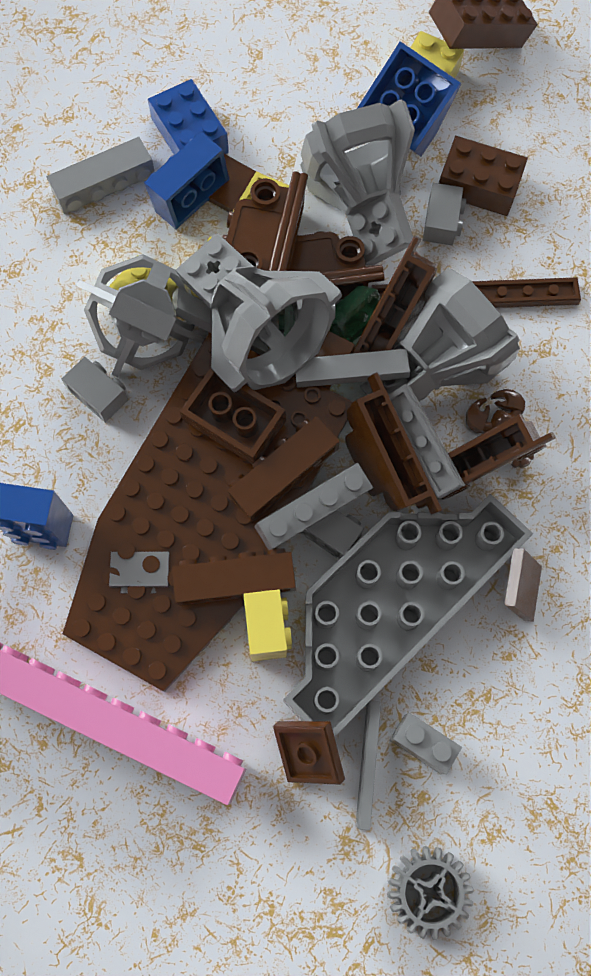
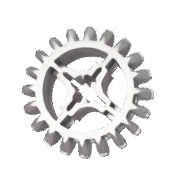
(423, 906)

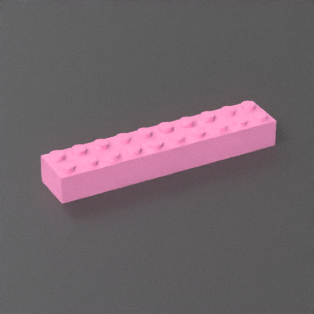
(117, 727)

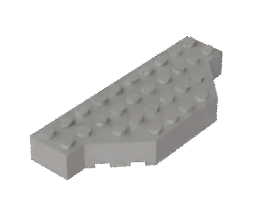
(391, 600)

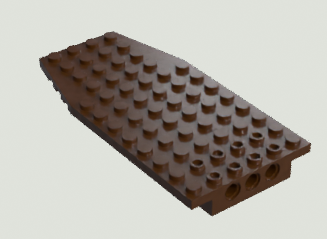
(179, 505)

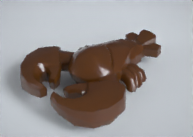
(478, 419)

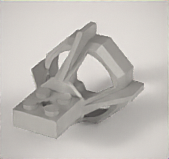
(366, 175)
(242, 307)
(139, 312)
(454, 339)

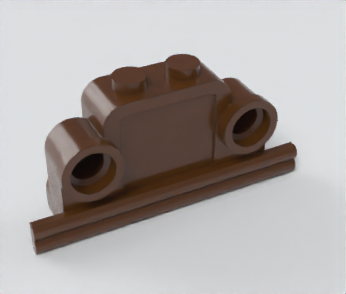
(269, 223)
(335, 258)
(399, 303)
(494, 449)
(386, 452)

